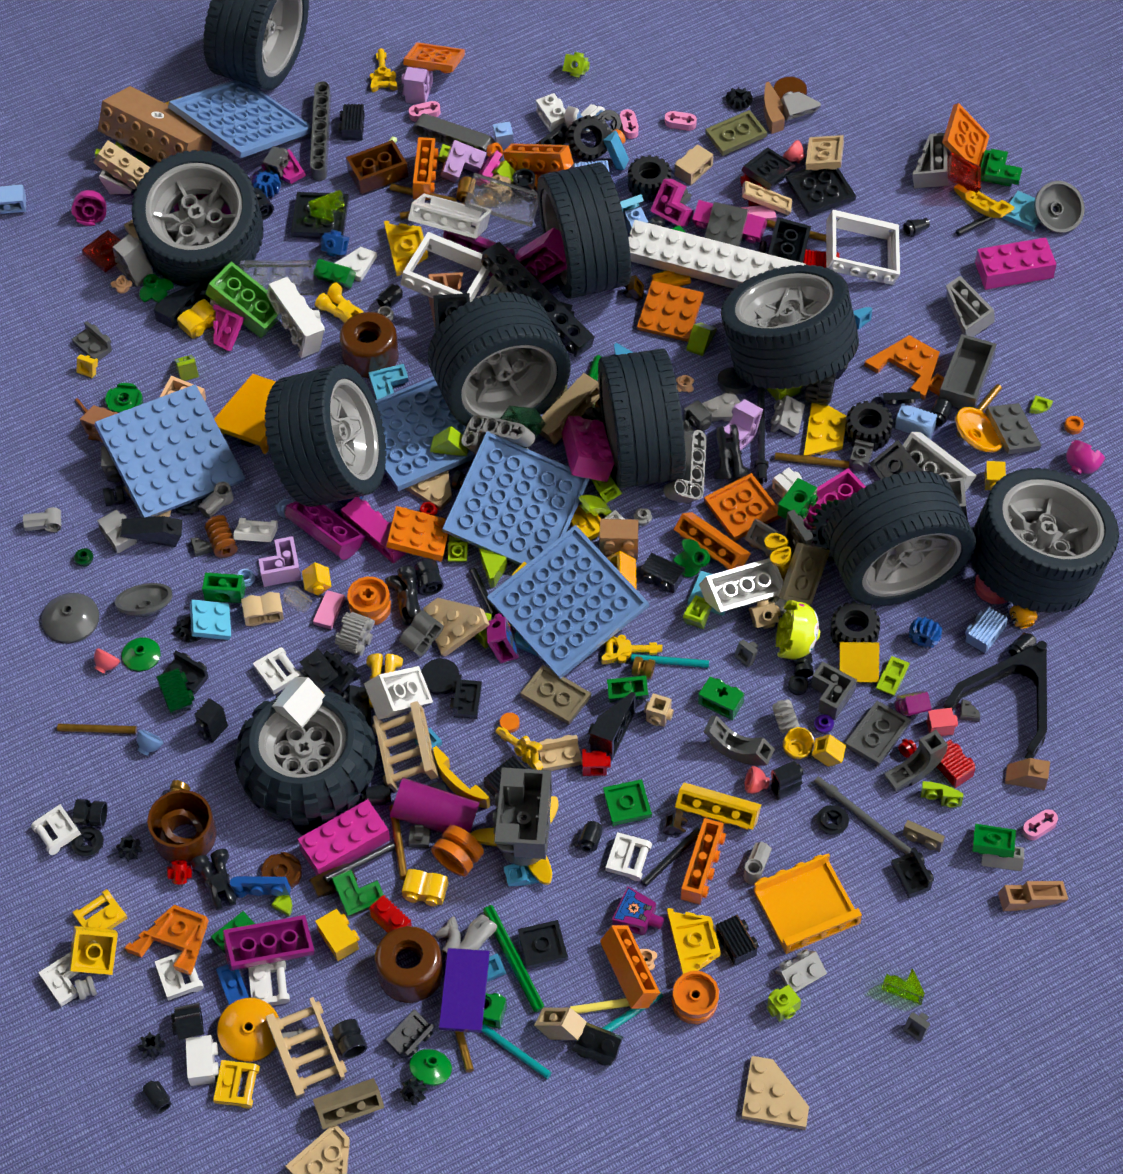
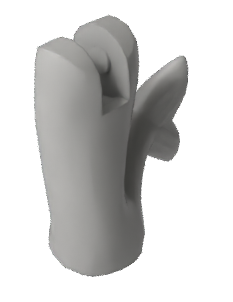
(476, 934)

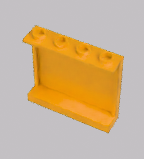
(246, 412)
(806, 903)

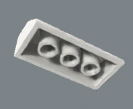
(936, 460)
(742, 585)

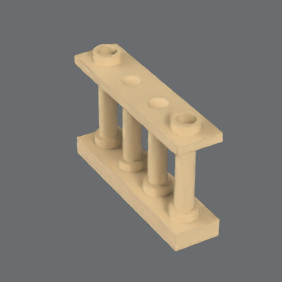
(424, 749)
(292, 1064)

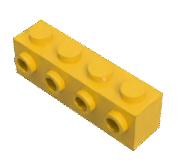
(718, 806)

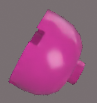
(89, 207)
(1083, 458)

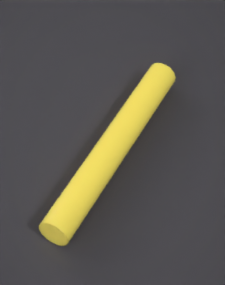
(598, 1006)

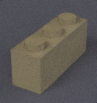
(348, 1103)

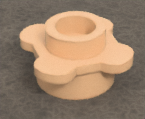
(121, 284)
(685, 379)
(651, 956)

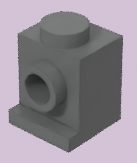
(276, 160)
(697, 416)
(861, 455)

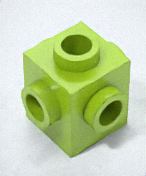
(570, 64)
(783, 1003)

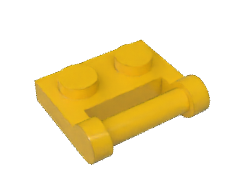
(106, 918)
(229, 1083)

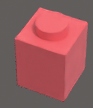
(942, 721)

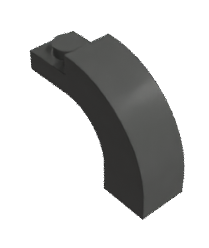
(737, 747)
(926, 757)

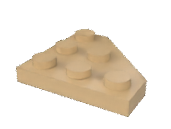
(434, 490)
(459, 622)
(772, 1097)
(324, 1155)

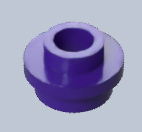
(821, 728)

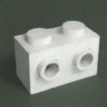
(551, 111)

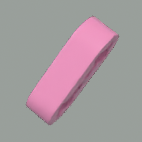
(424, 108)
(680, 120)
(627, 124)
(1042, 828)

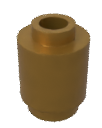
(462, 188)

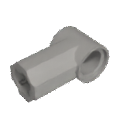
(217, 499)
(48, 520)
(756, 862)

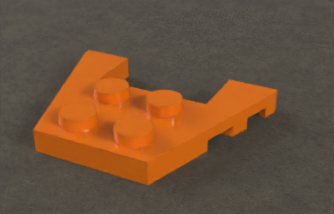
(911, 357)
(177, 929)

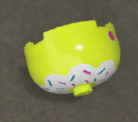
(797, 630)

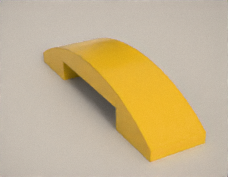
(983, 203)
(455, 783)

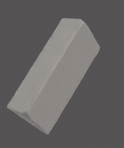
(1005, 863)

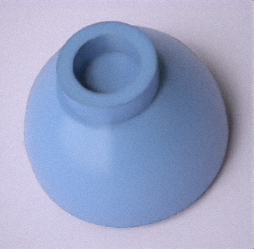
(148, 742)

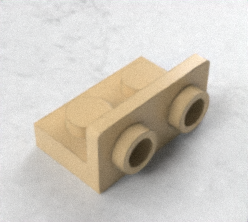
(560, 753)

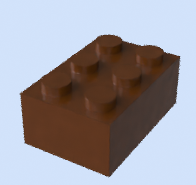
(377, 167)

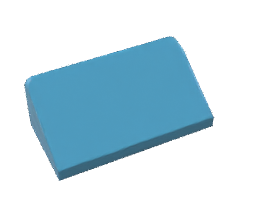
(616, 150)

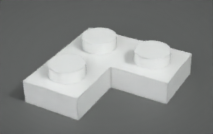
(57, 980)

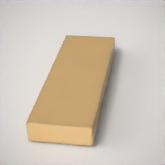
(766, 198)

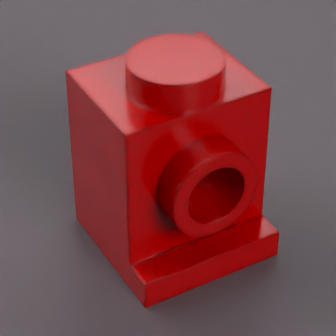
(595, 763)

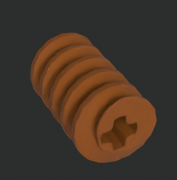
(220, 536)

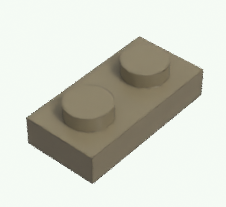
(925, 836)

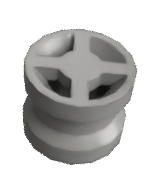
(85, 988)

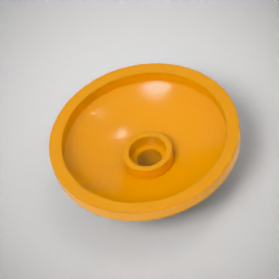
(977, 430)
(239, 1042)

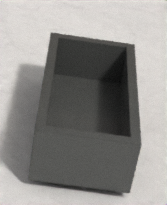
(967, 371)

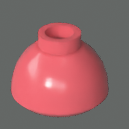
(795, 152)
(104, 660)
(756, 780)

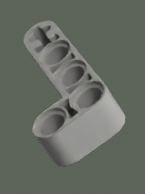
(505, 429)
(692, 485)

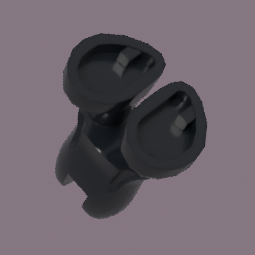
(728, 449)
(407, 593)
(217, 883)

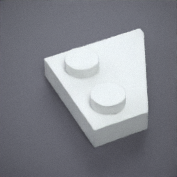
(359, 261)
(722, 406)

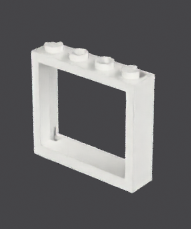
(448, 216)
(867, 227)
(450, 251)

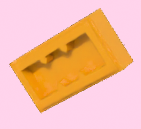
(671, 278)

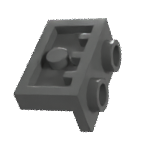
(93, 342)
(757, 535)

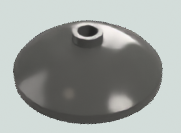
(1065, 200)
(143, 599)
(71, 625)

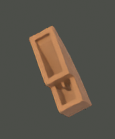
(773, 109)
(1032, 895)

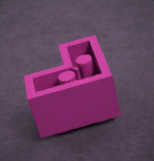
(668, 203)

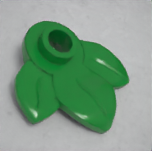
(155, 288)
(690, 557)

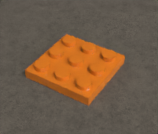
(434, 57)
(965, 136)
(670, 311)
(740, 504)
(417, 534)

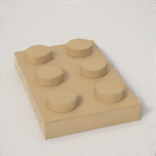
(825, 152)

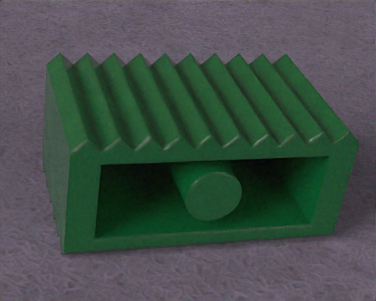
(175, 692)

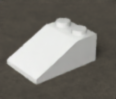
(395, 691)

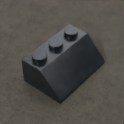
(789, 240)

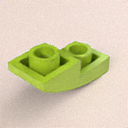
(594, 505)
(457, 550)
(949, 796)

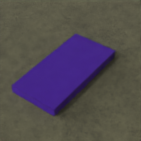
(464, 990)

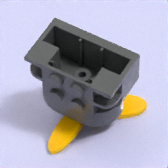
(523, 820)

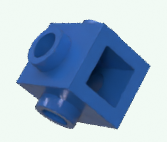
(334, 243)

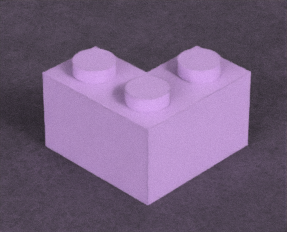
(417, 85)
(461, 157)
(747, 418)
(283, 566)

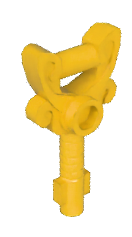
(382, 73)
(625, 649)
(523, 747)

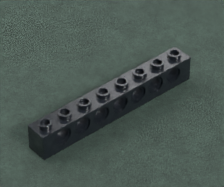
(519, 280)

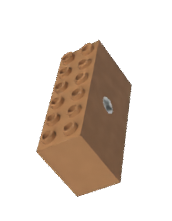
(149, 125)

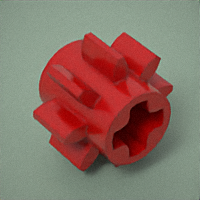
(179, 872)

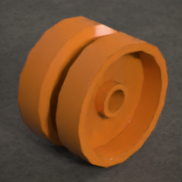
(370, 599)
(457, 850)
(695, 997)

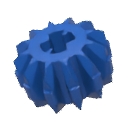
(267, 182)
(925, 632)

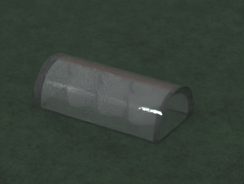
(502, 199)
(268, 271)

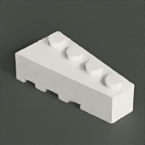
(297, 316)

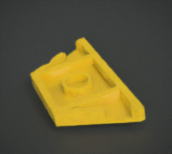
(403, 244)
(824, 430)
(693, 939)

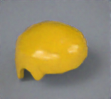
(798, 743)

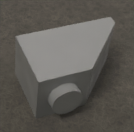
(798, 105)

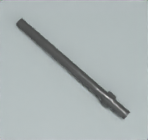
(833, 792)

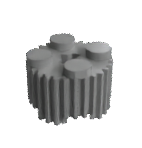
(355, 633)

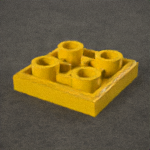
(860, 660)

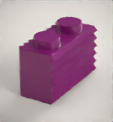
(913, 703)

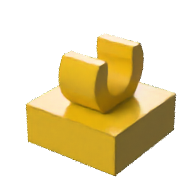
(86, 365)

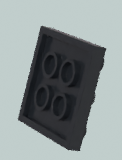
(820, 189)
(309, 226)

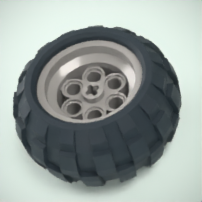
(304, 794)

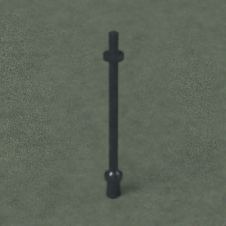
(761, 465)

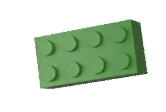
(244, 296)

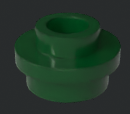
(84, 561)

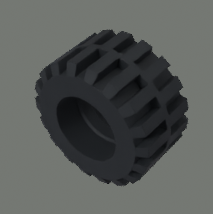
(574, 137)
(647, 168)
(821, 391)
(869, 414)
(854, 614)

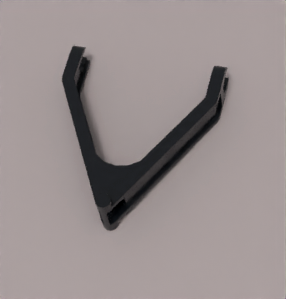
(1028, 663)

